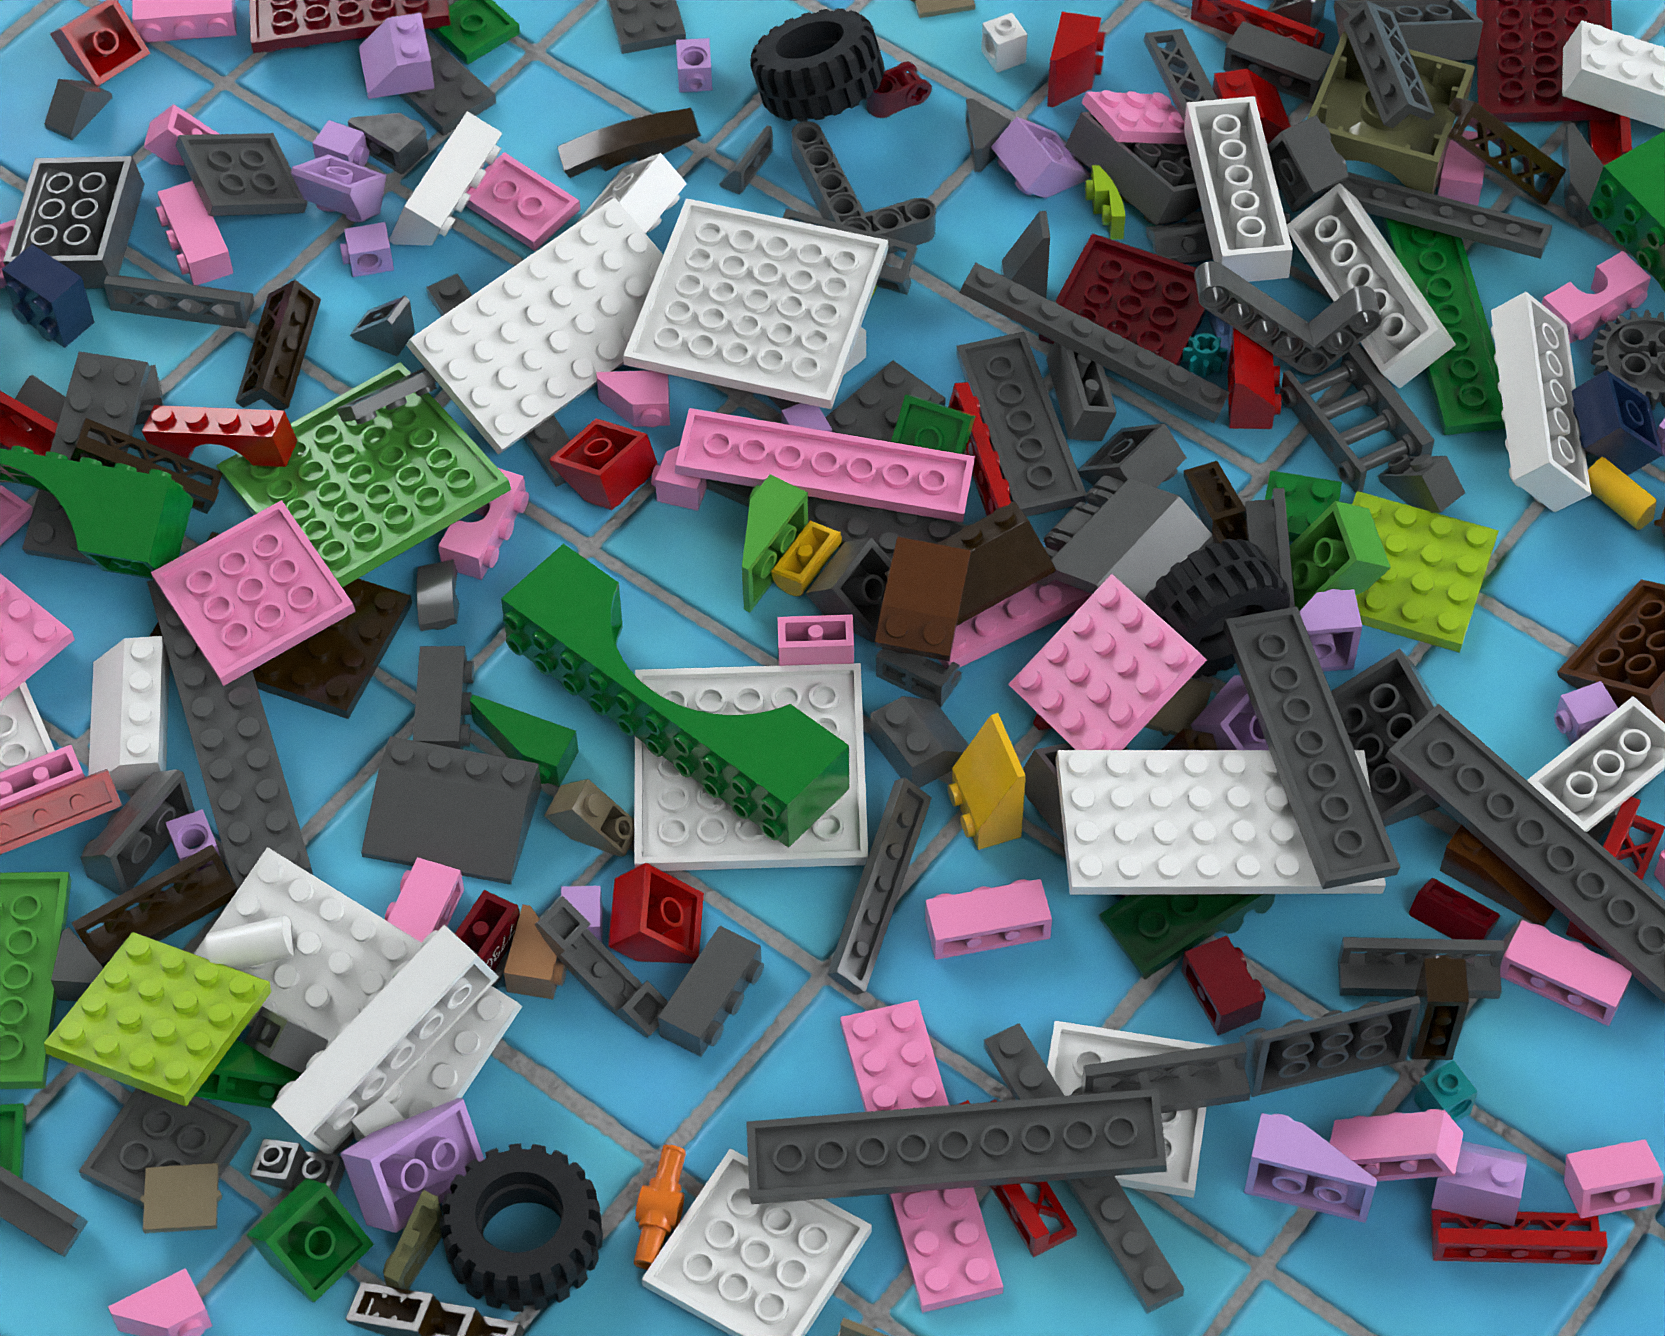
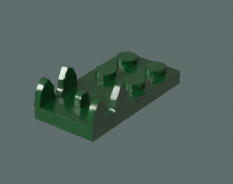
(1163, 926)

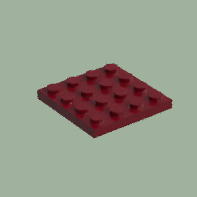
(1134, 296)

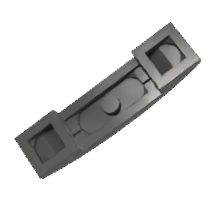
(599, 969)

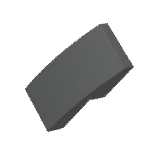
(437, 596)
(288, 1164)

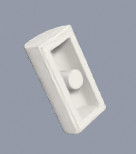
(251, 943)

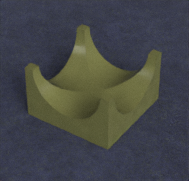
(1414, 146)

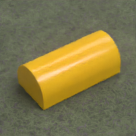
(1621, 493)
(805, 558)

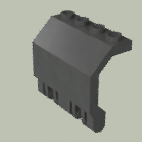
(1125, 533)

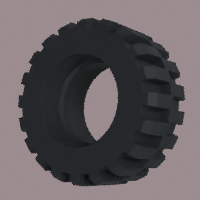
(817, 65)
(1216, 586)
(514, 1179)

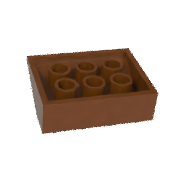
(1626, 651)

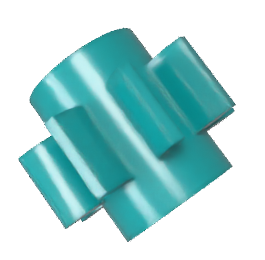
(1204, 354)

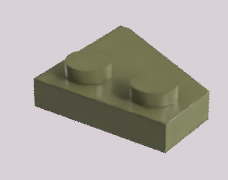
(415, 1244)

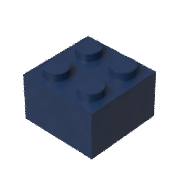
(47, 296)
(1616, 422)

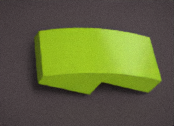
(1106, 201)

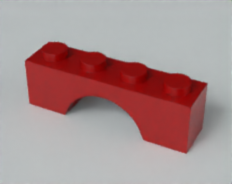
(256, 434)

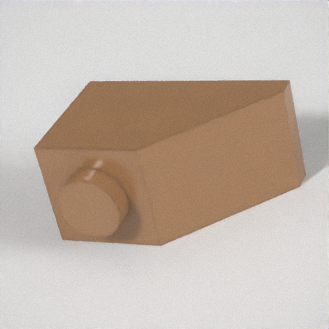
(531, 963)

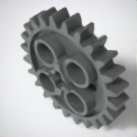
(1634, 353)

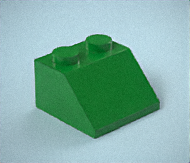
(310, 1239)

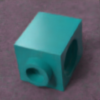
(1446, 1090)

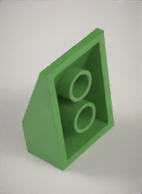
(773, 523)
(1337, 553)

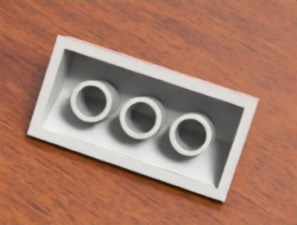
(446, 183)
(643, 191)
(130, 711)
(1605, 765)

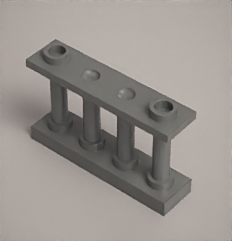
(1372, 391)

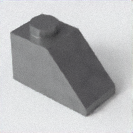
(393, 139)

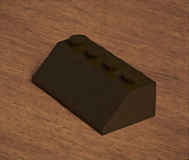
(1002, 559)

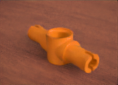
(659, 1206)

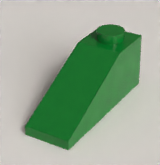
(527, 738)
(247, 1078)

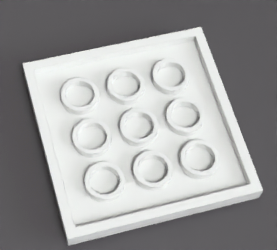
(1183, 1130)
(756, 1263)

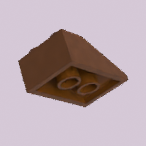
(922, 599)
(1483, 871)

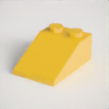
(989, 787)

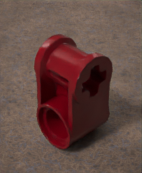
(897, 91)

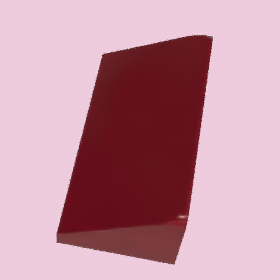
(1452, 912)

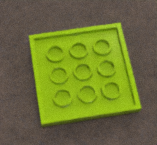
(1432, 573)
(158, 1018)

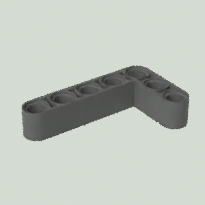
(906, 221)
(1300, 343)

